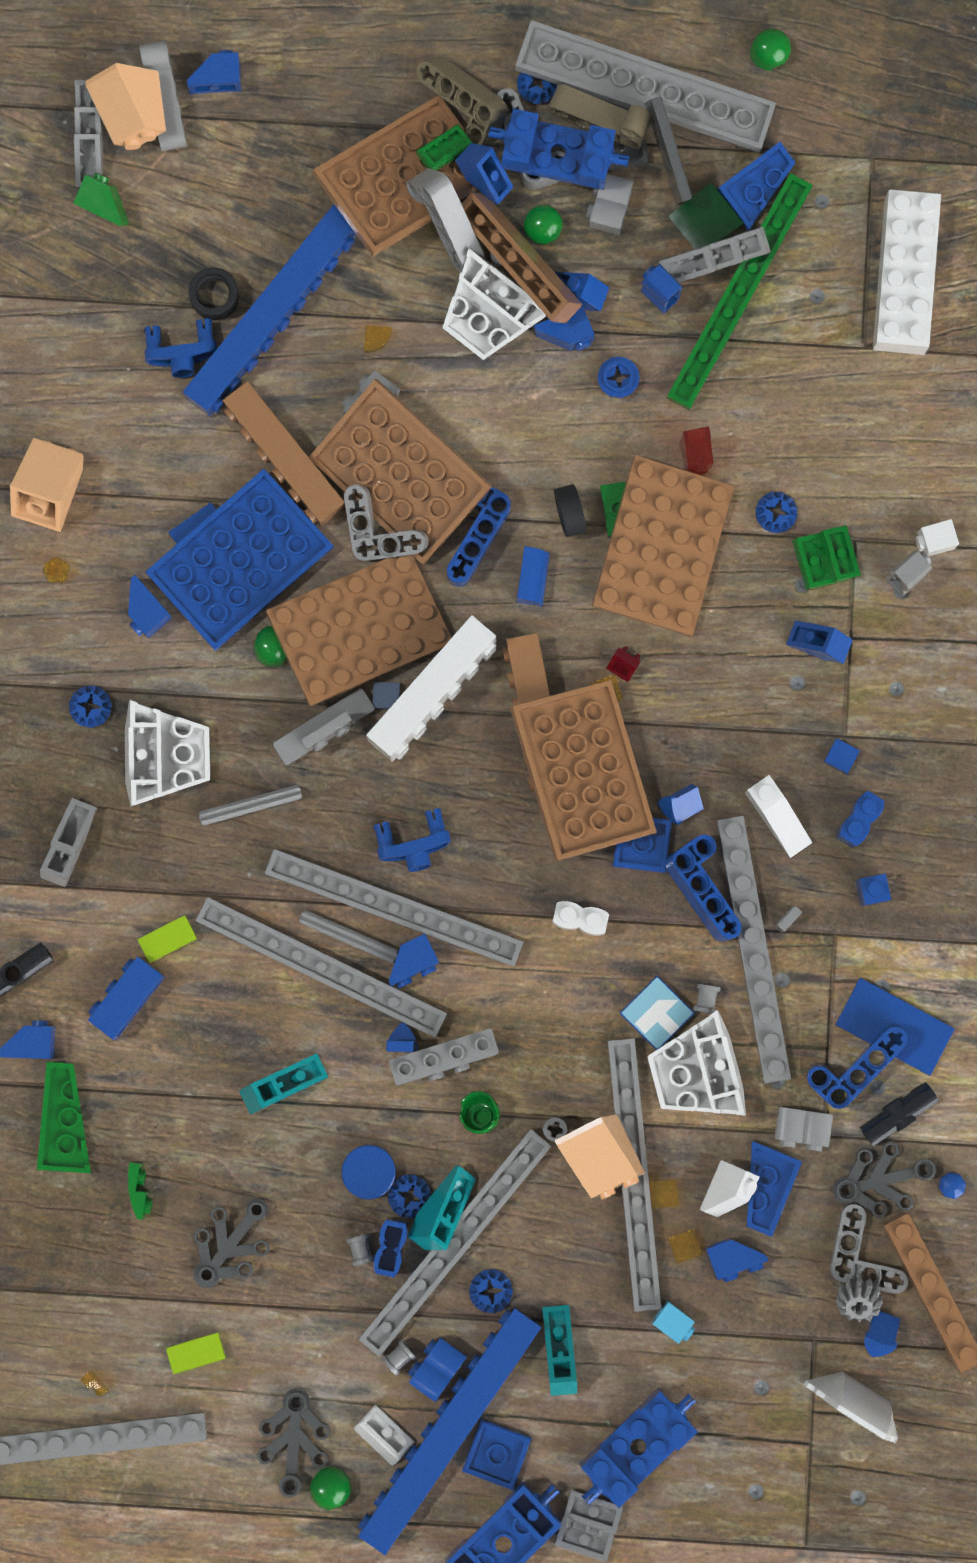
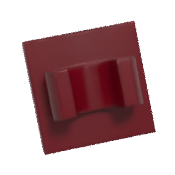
(623, 664)

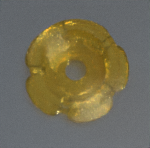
(49, 569)

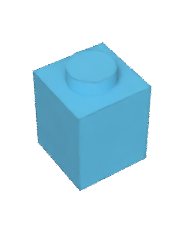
(674, 1322)

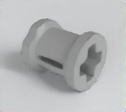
(706, 998)
(551, 1121)
(360, 1249)
(399, 1357)

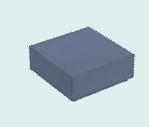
(385, 694)

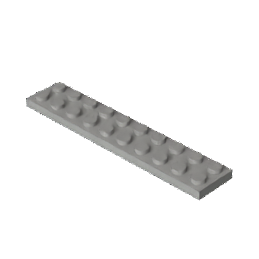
(635, 80)

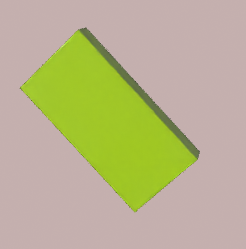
(167, 939)
(196, 1353)

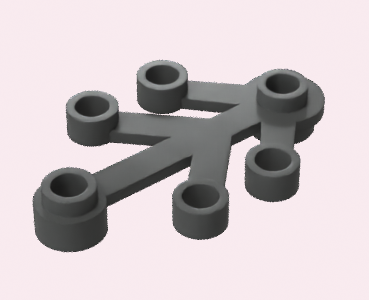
(878, 1180)
(227, 1246)
(293, 1436)

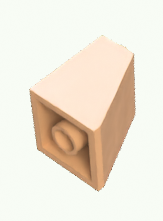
(128, 104)
(45, 484)
(601, 1156)

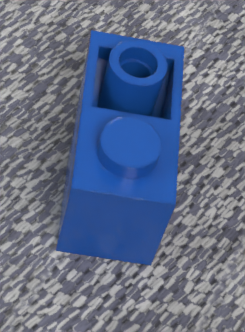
(586, 288)
(413, 958)
(731, 1257)

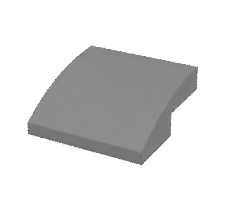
(588, 1527)

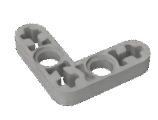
(369, 533)
(857, 1266)

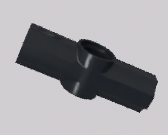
(28, 964)
(899, 1114)

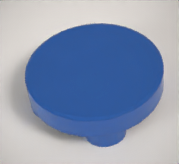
(368, 1172)

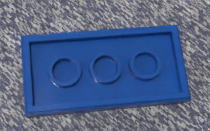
(873, 1009)

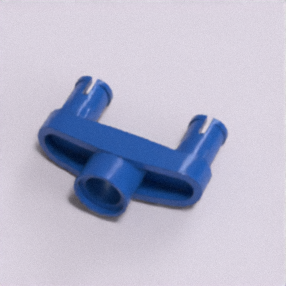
(180, 357)
(417, 851)

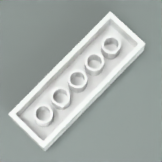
(906, 272)
(432, 688)

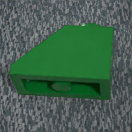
(101, 199)

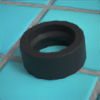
(210, 274)
(570, 510)

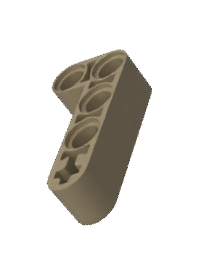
(466, 95)
(588, 110)

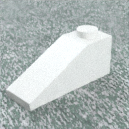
(778, 816)

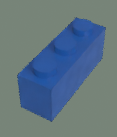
(125, 997)

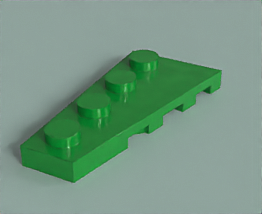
(62, 1130)

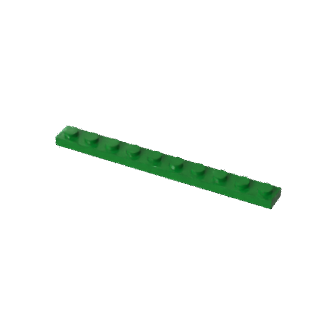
(738, 295)

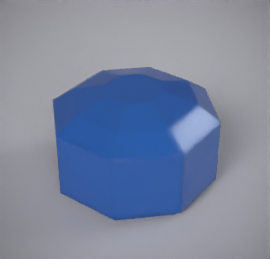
(951, 1185)

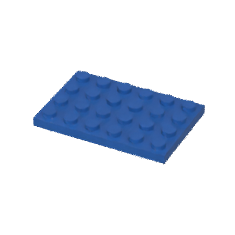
(239, 559)

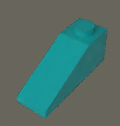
(283, 1083)
(441, 1213)
(559, 1350)

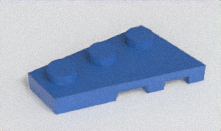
(755, 184)
(775, 1181)

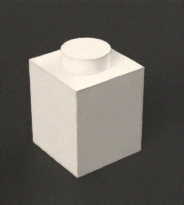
(937, 538)

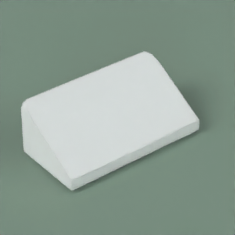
(384, 1435)

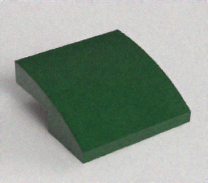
(706, 218)

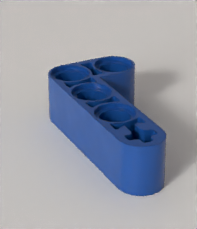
(480, 540)
(707, 890)
(862, 1063)

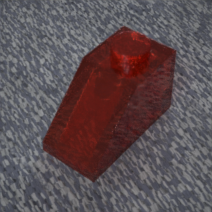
(697, 450)

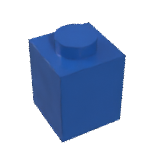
(873, 890)

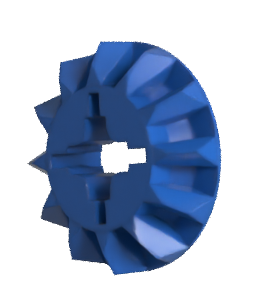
(534, 94)
(626, 368)
(765, 517)
(96, 716)
(405, 1183)
(500, 1299)

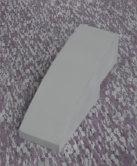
(67, 842)

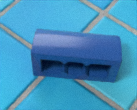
(533, 577)

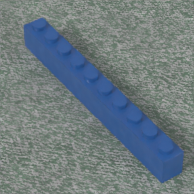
(270, 313)
(449, 1430)

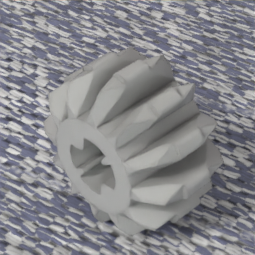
(859, 1299)

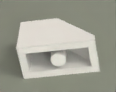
(728, 1189)

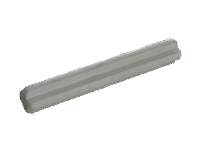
(250, 805)
(348, 936)

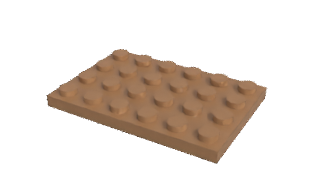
(372, 177)
(405, 466)
(662, 546)
(358, 628)
(583, 770)

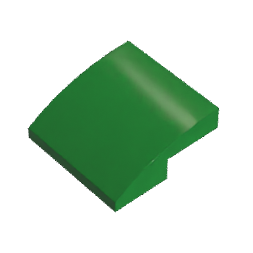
(826, 557)

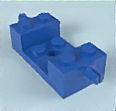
(530, 145)
(616, 1468)
(522, 1518)

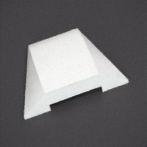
(488, 308)
(163, 753)
(699, 1070)
(856, 1402)

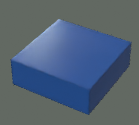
(841, 756)

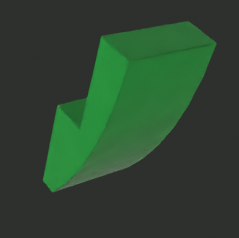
(139, 1198)

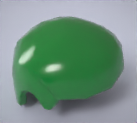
(770, 49)
(543, 224)
(268, 649)
(479, 1112)
(330, 1488)

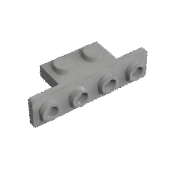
(324, 726)
(444, 1056)

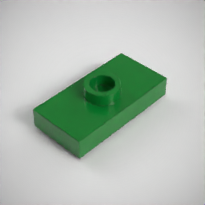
(444, 148)
(611, 499)

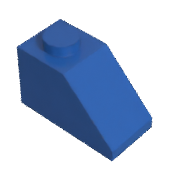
(217, 74)
(484, 172)
(573, 335)
(145, 610)
(819, 641)
(31, 1042)

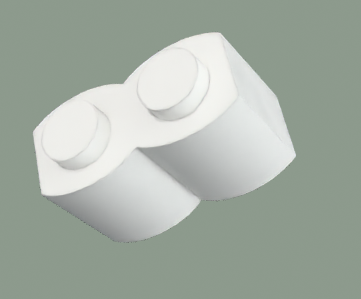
(588, 920)

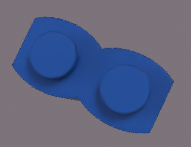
(661, 288)
(857, 825)
(389, 1255)
(437, 1368)

